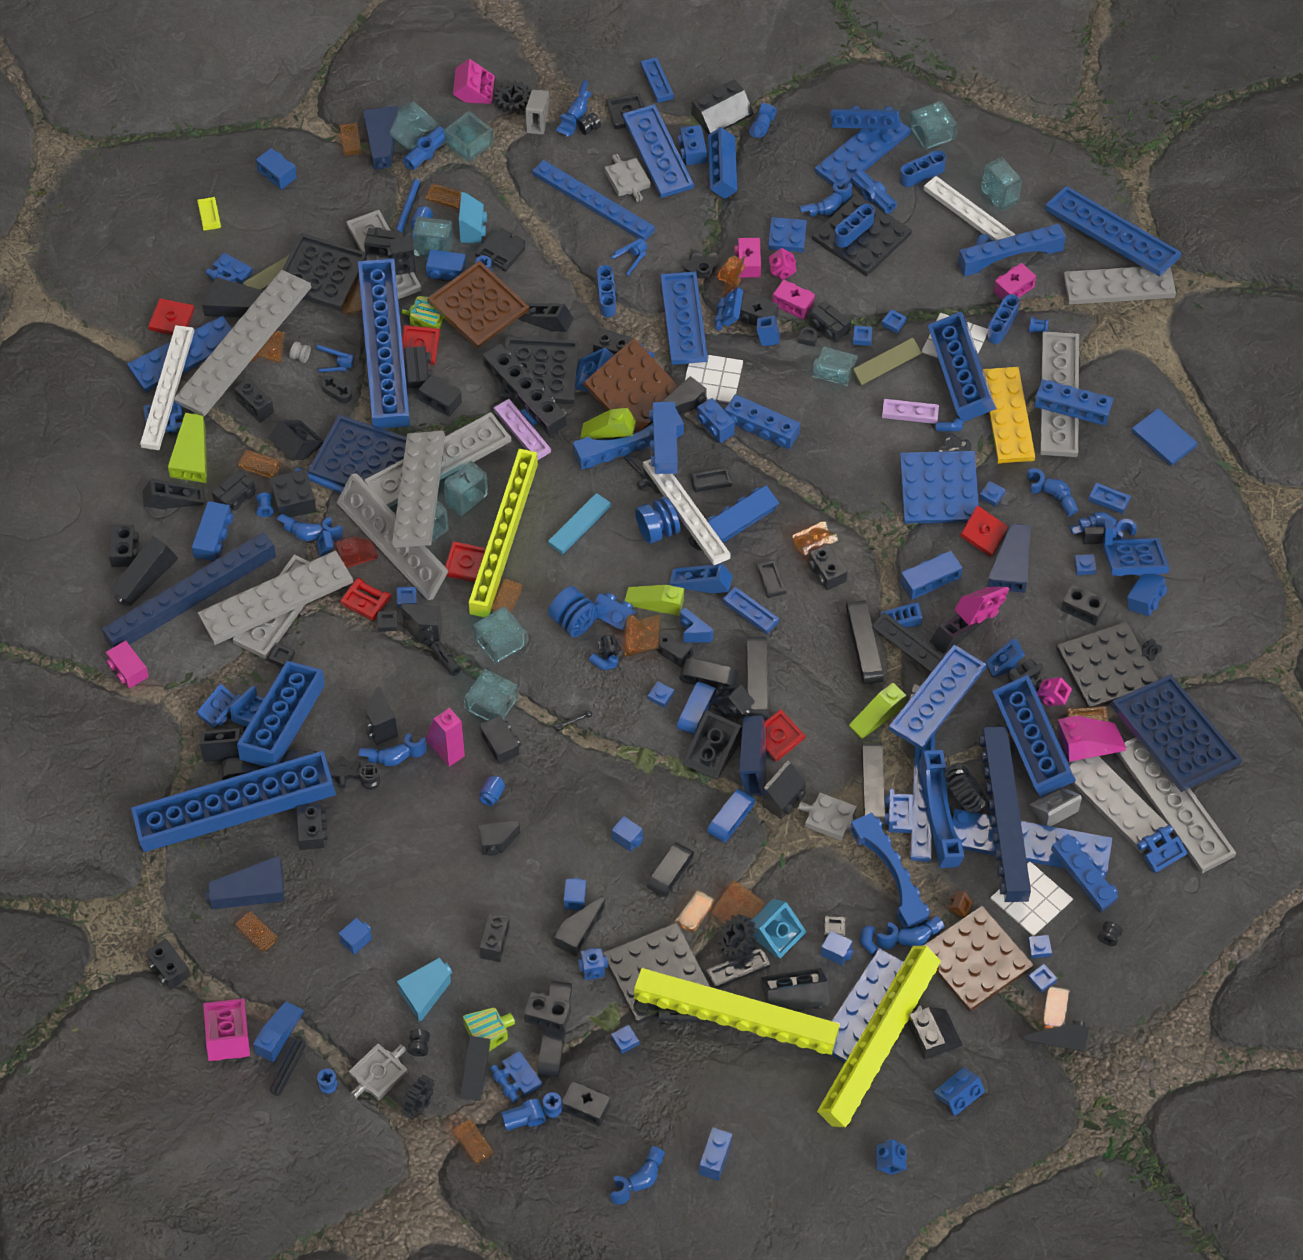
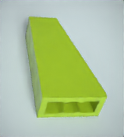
(189, 452)

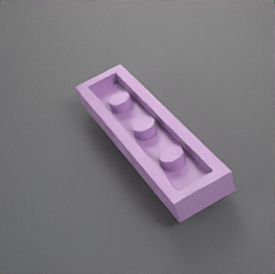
(521, 428)

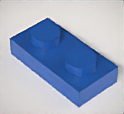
(1109, 498)

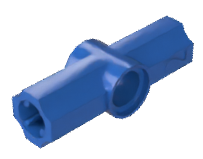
(424, 149)
(874, 191)

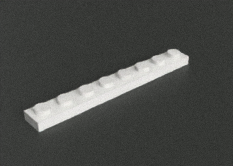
(167, 387)
(689, 515)

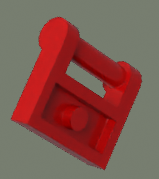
(363, 603)

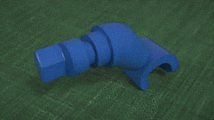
(576, 111)
(761, 124)
(831, 203)
(1055, 487)
(1097, 520)
(310, 532)
(396, 754)
(909, 937)
(642, 1179)

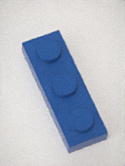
(657, 80)
(750, 610)

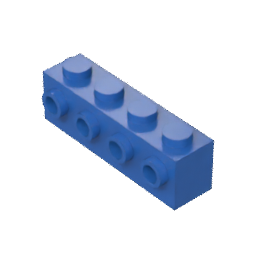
(722, 162)
(1073, 402)
(763, 421)
(665, 438)
(744, 513)
(1083, 871)

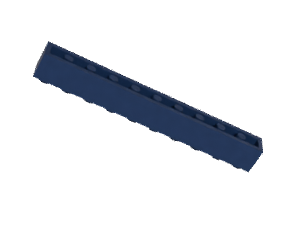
(190, 591)
(1005, 815)

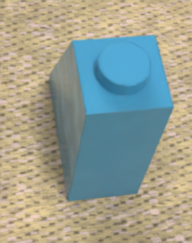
(425, 987)

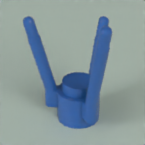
(635, 248)
(344, 360)

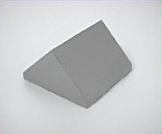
(1056, 806)

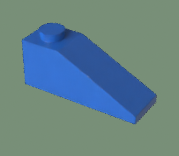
(702, 578)
(277, 1031)

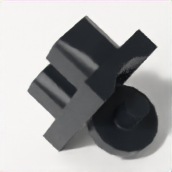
(1031, 669)

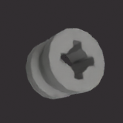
(300, 352)

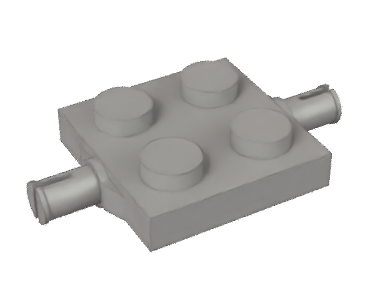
(627, 177)
(829, 816)
(378, 1071)

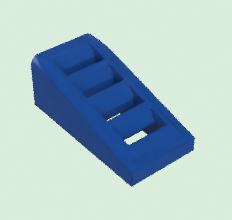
(906, 610)

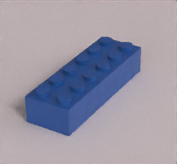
(961, 367)
(281, 714)
(1034, 736)

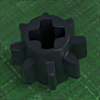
(609, 645)

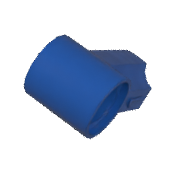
(528, 1114)

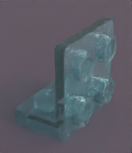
(411, 125)
(834, 366)

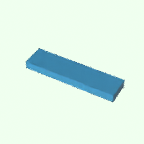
(579, 523)

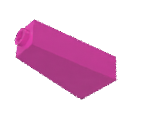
(447, 737)

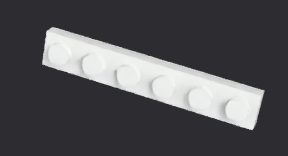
(966, 209)

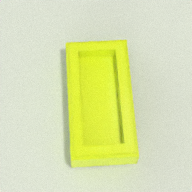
(209, 213)

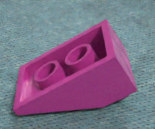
(1088, 737)
(226, 1029)

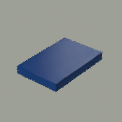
(1164, 437)

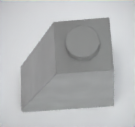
(537, 111)

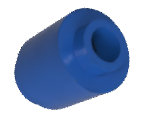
(421, 212)
(491, 790)

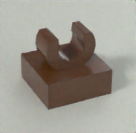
(961, 904)

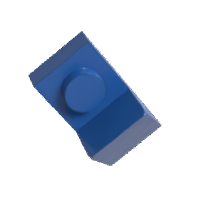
(696, 629)
(1005, 658)

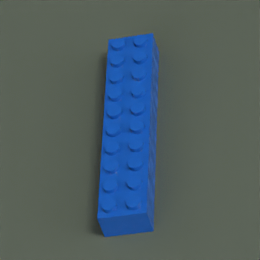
(383, 344)
(233, 801)

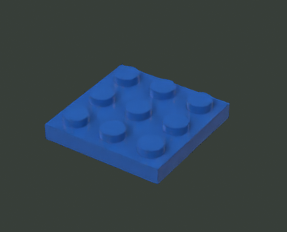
(1136, 557)

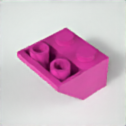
(473, 83)
(981, 604)

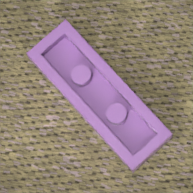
(910, 411)

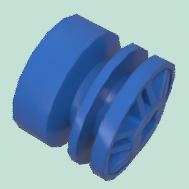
(657, 520)
(573, 611)

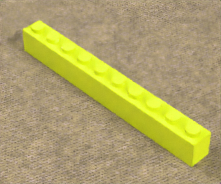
(503, 533)
(736, 1011)
(879, 1036)

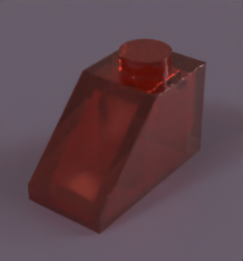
(355, 551)

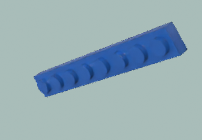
(593, 200)

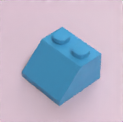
(471, 219)
(777, 927)

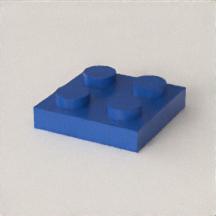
(787, 234)

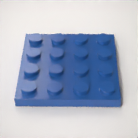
(938, 486)

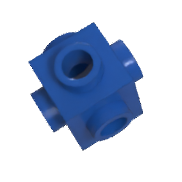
(592, 963)
(891, 1157)

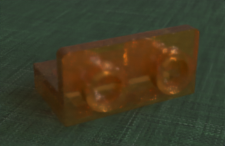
(813, 537)

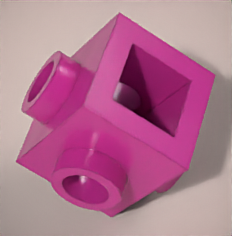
(782, 264)
(1054, 691)

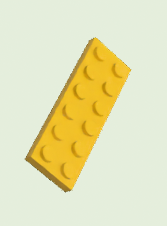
(1010, 419)

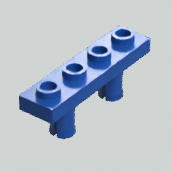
(865, 118)

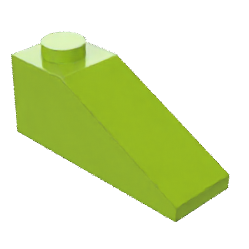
(609, 425)
(657, 598)
(878, 711)

